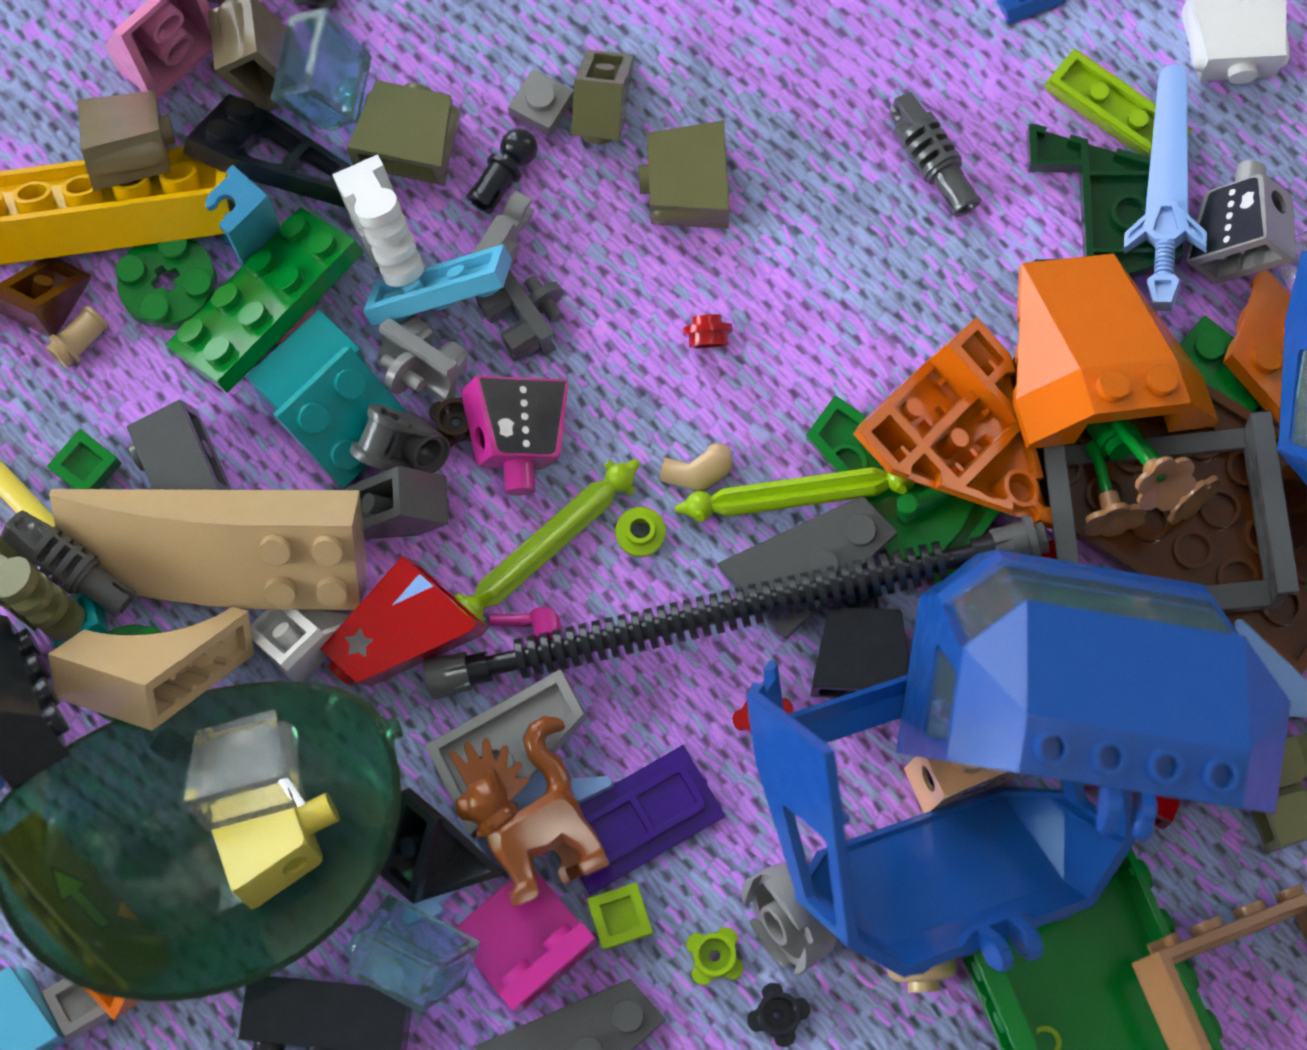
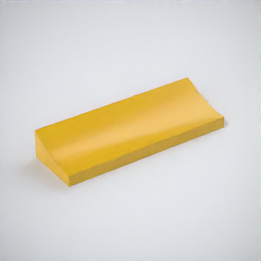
(58, 214)

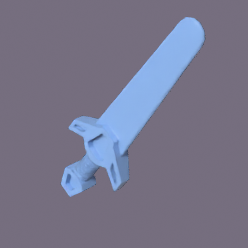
(1167, 206)

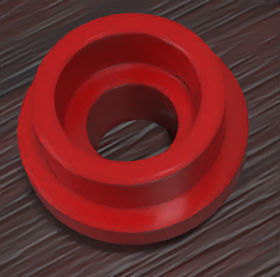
(707, 331)

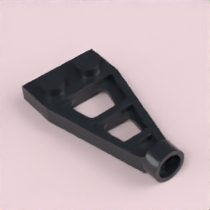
(238, 124)

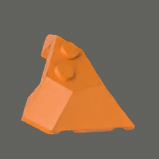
(959, 428)

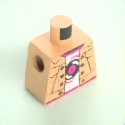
(951, 781)

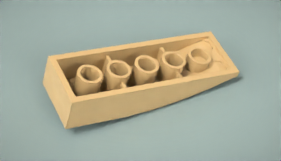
(224, 544)

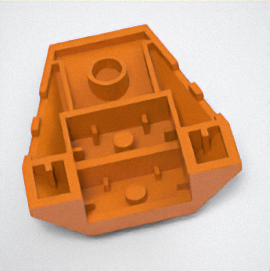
(1097, 354)

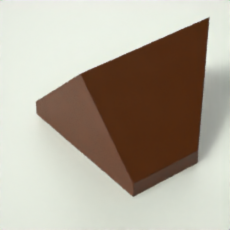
(43, 294)

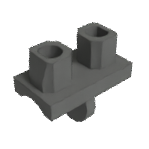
(531, 330)

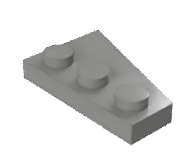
(507, 726)

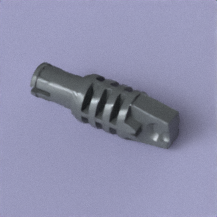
(933, 153)
(66, 563)

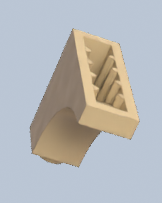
(150, 674)

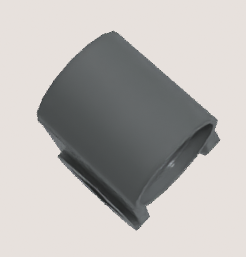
(400, 440)

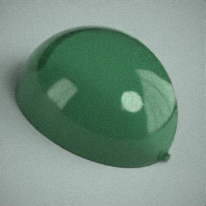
(129, 889)

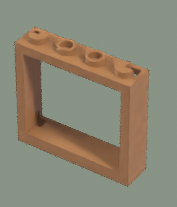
(1161, 980)

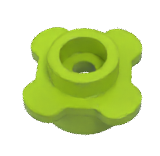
(722, 942)

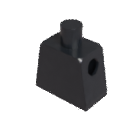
(860, 648)

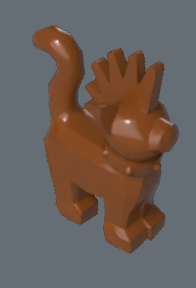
(542, 826)

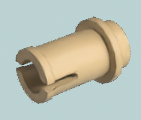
(76, 337)

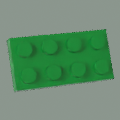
(264, 299)

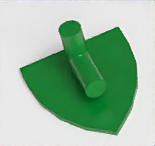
(922, 517)

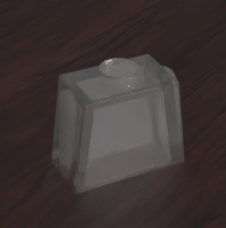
(244, 771)

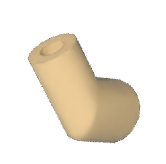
(701, 472)

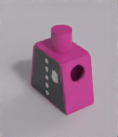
(516, 425)

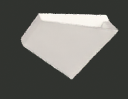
(295, 638)

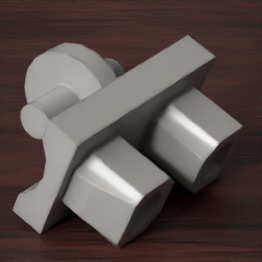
(415, 363)

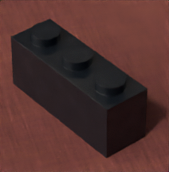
(321, 1016)

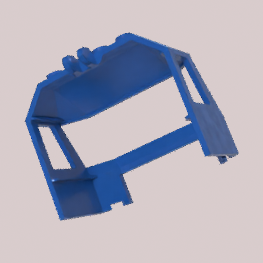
(937, 879)

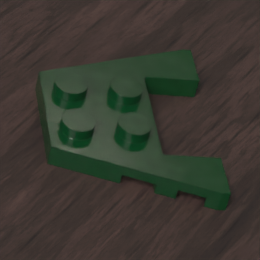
(1110, 193)

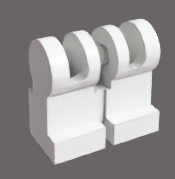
(380, 221)

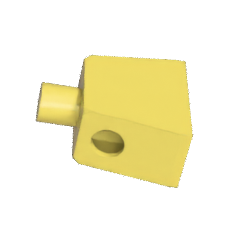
(274, 849)

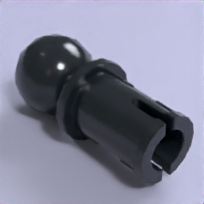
(517, 149)

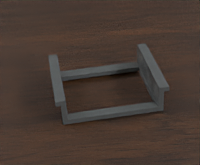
(1266, 495)

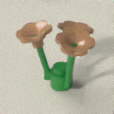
(1162, 484)

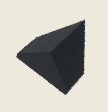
(432, 854)

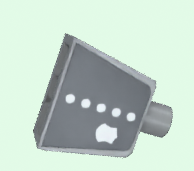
(1245, 226)

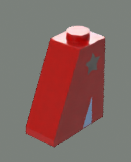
(399, 627)

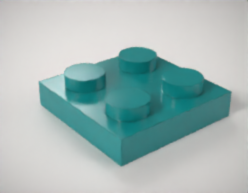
(332, 413)

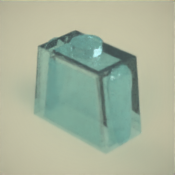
(321, 71)
(410, 955)

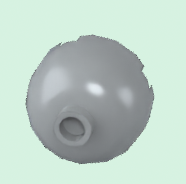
(784, 925)

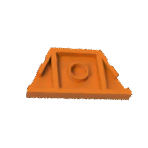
(1257, 349)

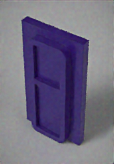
(649, 815)

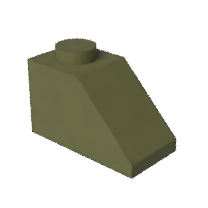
(601, 96)

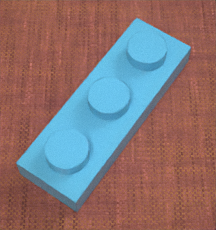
(440, 286)

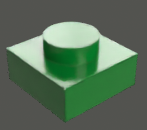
(84, 463)

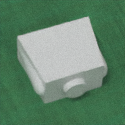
(1236, 38)

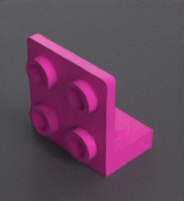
(527, 944)

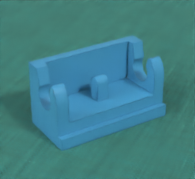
(250, 221)

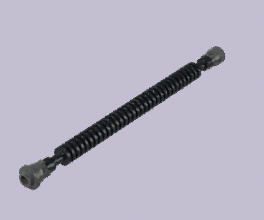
(459, 671)

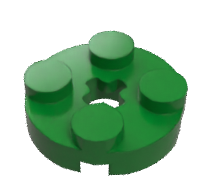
(158, 306)

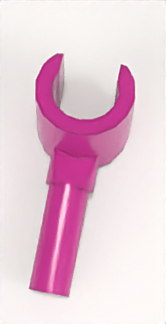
(540, 618)

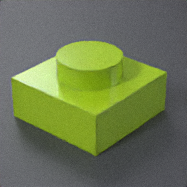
(620, 916)

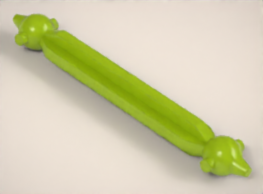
(792, 493)
(550, 538)

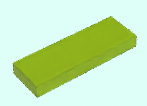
(1105, 101)

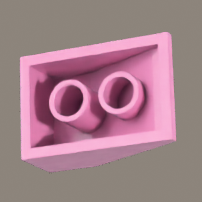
(161, 43)

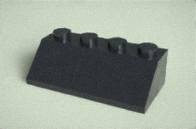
(28, 709)

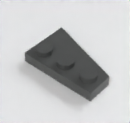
(827, 540)
(604, 1021)

